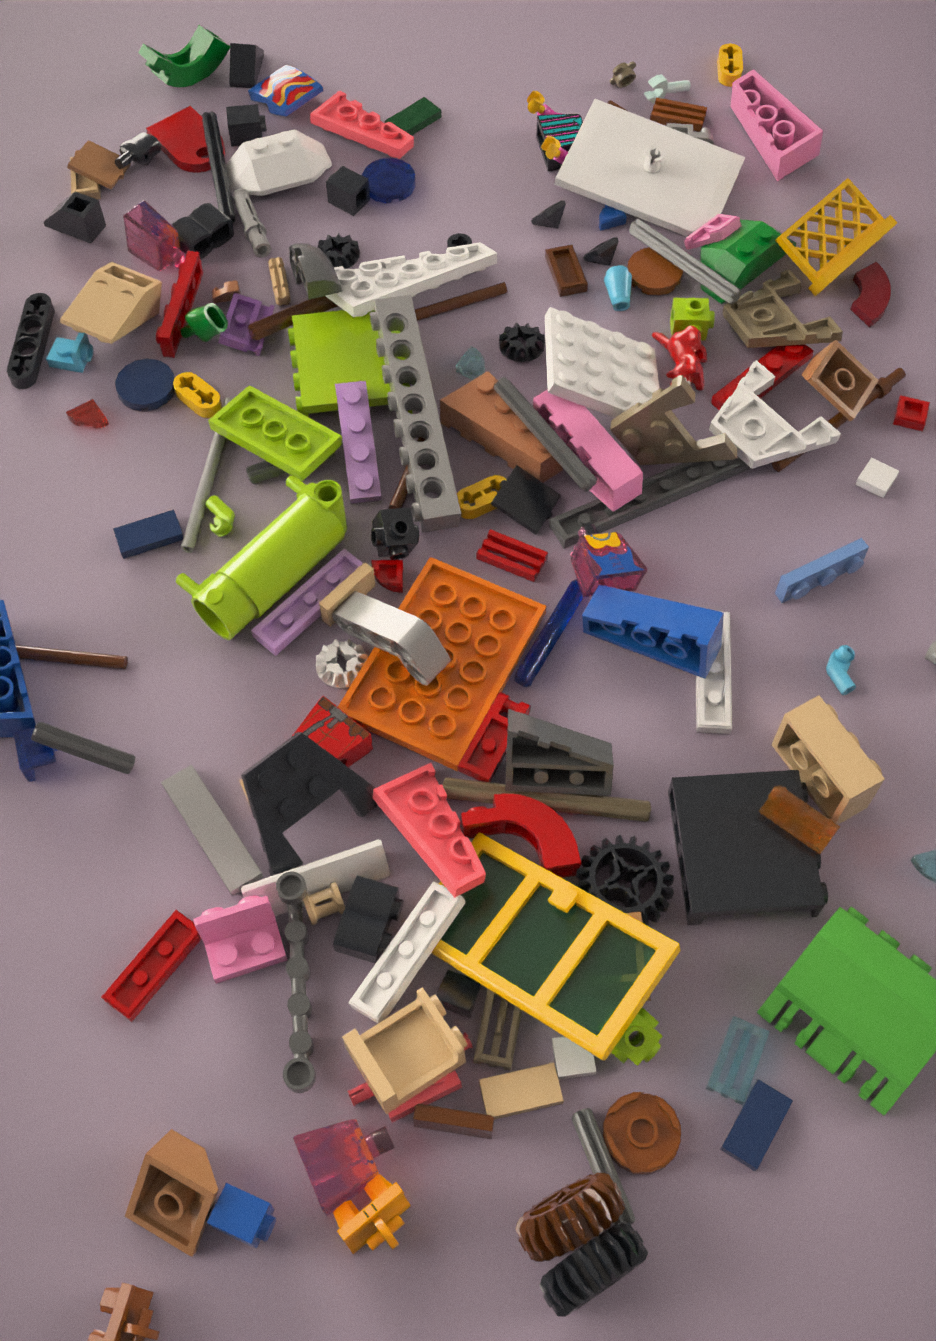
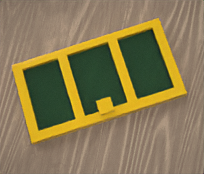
(555, 949)

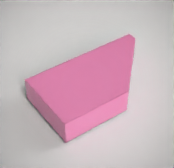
(713, 231)

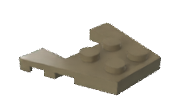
(766, 321)
(657, 435)

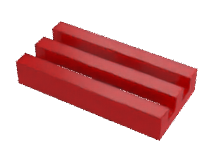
(514, 551)

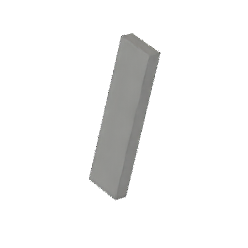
(212, 830)

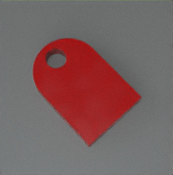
(183, 140)

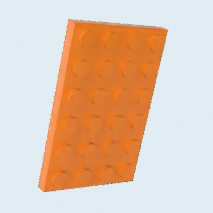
(485, 638)

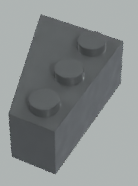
(555, 759)

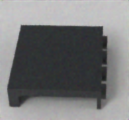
(734, 855)

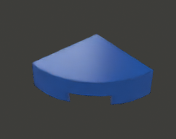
(611, 218)

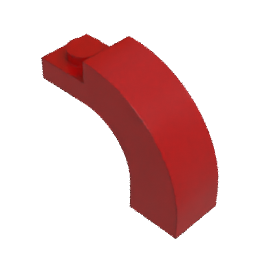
(531, 821)

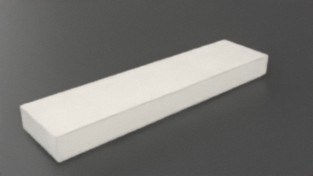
(714, 692)
(406, 953)

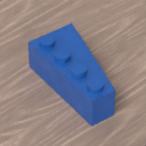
(656, 628)
(15, 704)

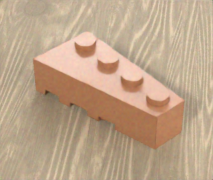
(488, 420)

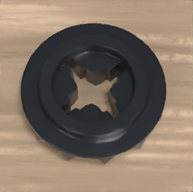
(349, 249)
(512, 347)

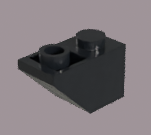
(77, 217)

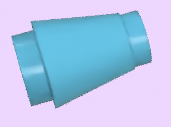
(618, 284)

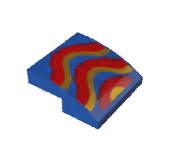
(285, 90)

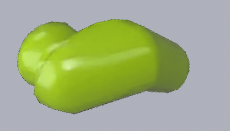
(224, 516)

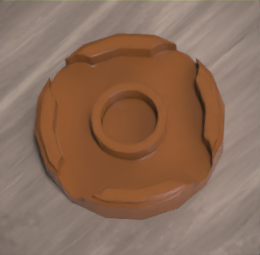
(653, 272)
(642, 1133)

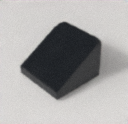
(458, 993)

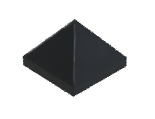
(550, 216)
(603, 252)

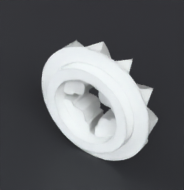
(330, 671)

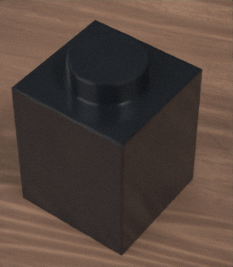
(245, 123)
(348, 190)

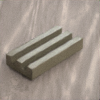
(493, 1059)

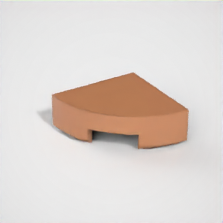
(226, 293)

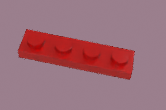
(181, 302)
(780, 361)

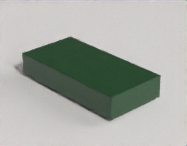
(416, 116)

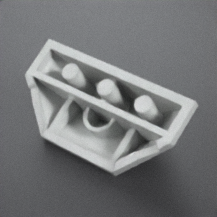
(277, 163)

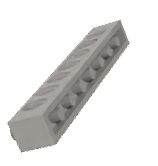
(399, 315)

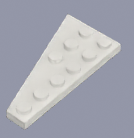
(406, 277)

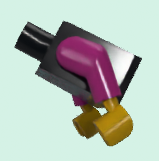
(553, 131)

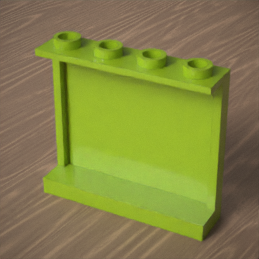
(333, 351)

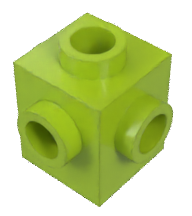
(691, 312)
(644, 1044)

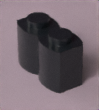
(203, 230)
(367, 919)

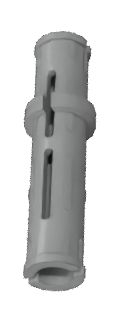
(254, 229)

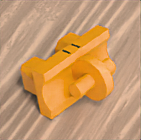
(377, 1220)

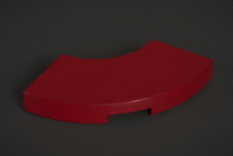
(874, 294)

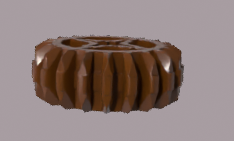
(570, 1217)

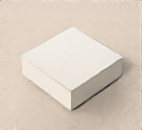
(877, 477)
(572, 1059)

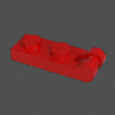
(490, 740)

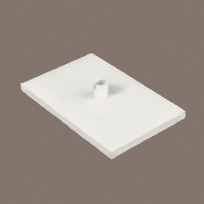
(648, 169)

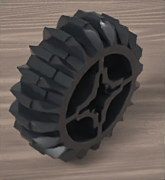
(648, 870)
(593, 1268)

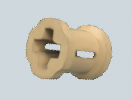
(336, 904)

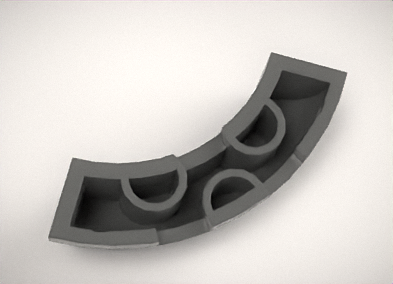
(314, 270)

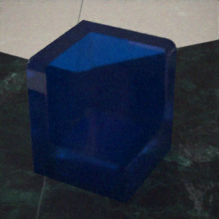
(31, 753)

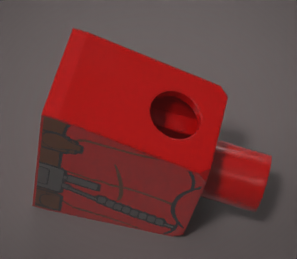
(336, 732)

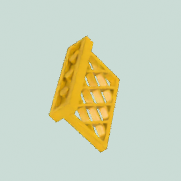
(854, 247)

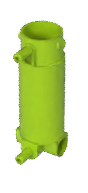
(271, 560)

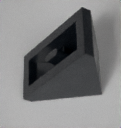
(245, 64)

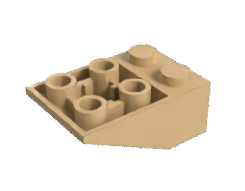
(113, 303)

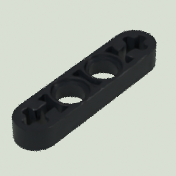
(26, 340)

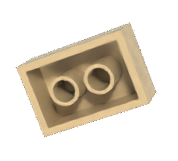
(828, 760)

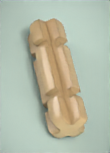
(279, 281)

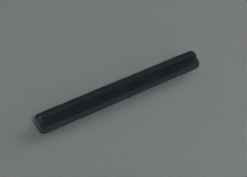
(218, 164)

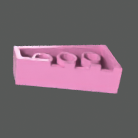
(774, 125)
(616, 473)

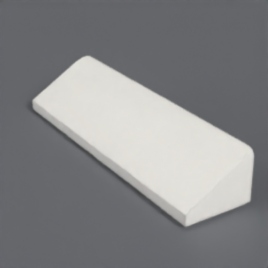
(342, 868)

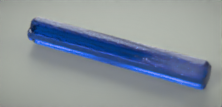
(549, 635)

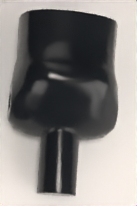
(139, 150)

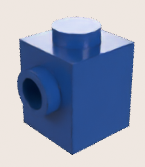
(242, 1216)

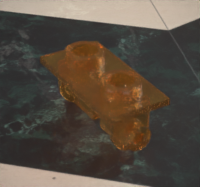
(799, 819)

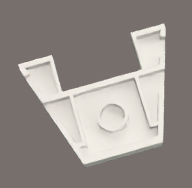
(759, 430)

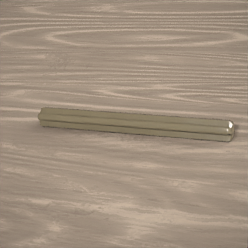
(571, 803)

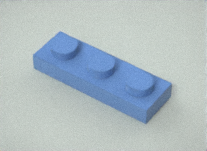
(822, 571)

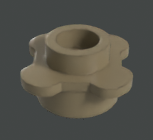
(623, 74)

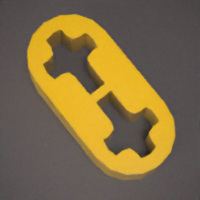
(725, 65)
(201, 391)
(481, 495)

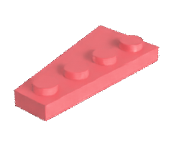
(355, 124)
(426, 821)

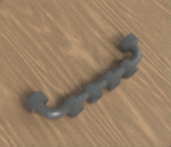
(298, 1072)

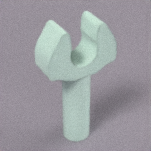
(664, 87)

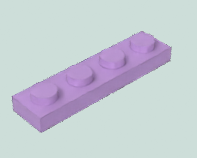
(358, 442)
(303, 606)

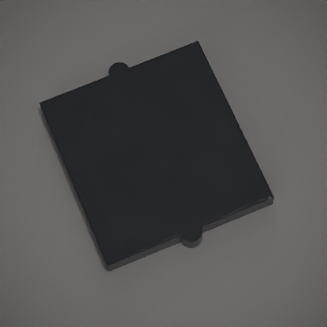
(525, 499)

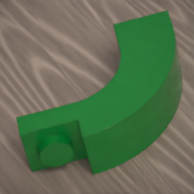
(190, 64)

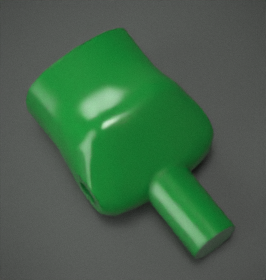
(204, 322)

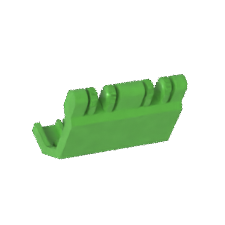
(866, 1002)

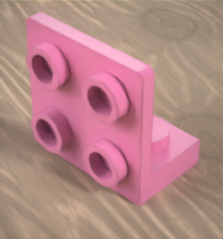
(241, 938)

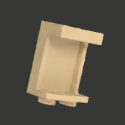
(407, 1051)

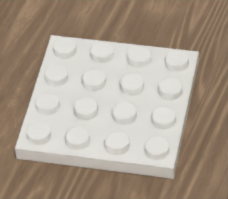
(597, 365)

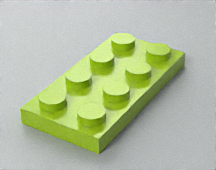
(275, 432)

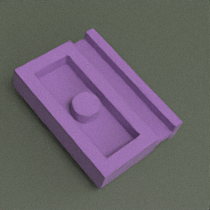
(241, 313)

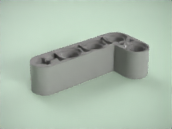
(395, 633)

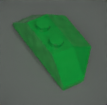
(743, 254)

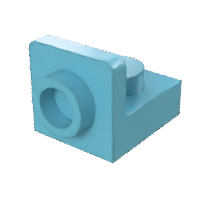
(71, 354)

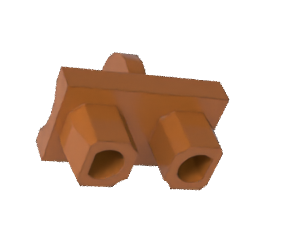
(129, 1314)

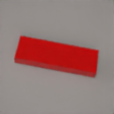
(152, 966)

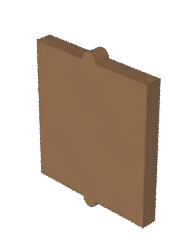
(97, 164)

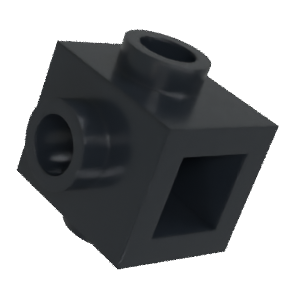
(394, 533)

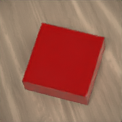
(911, 413)

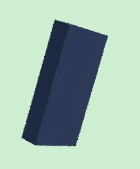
(148, 534)
(756, 1125)

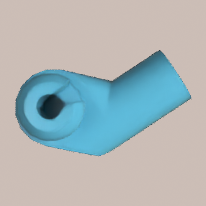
(838, 667)

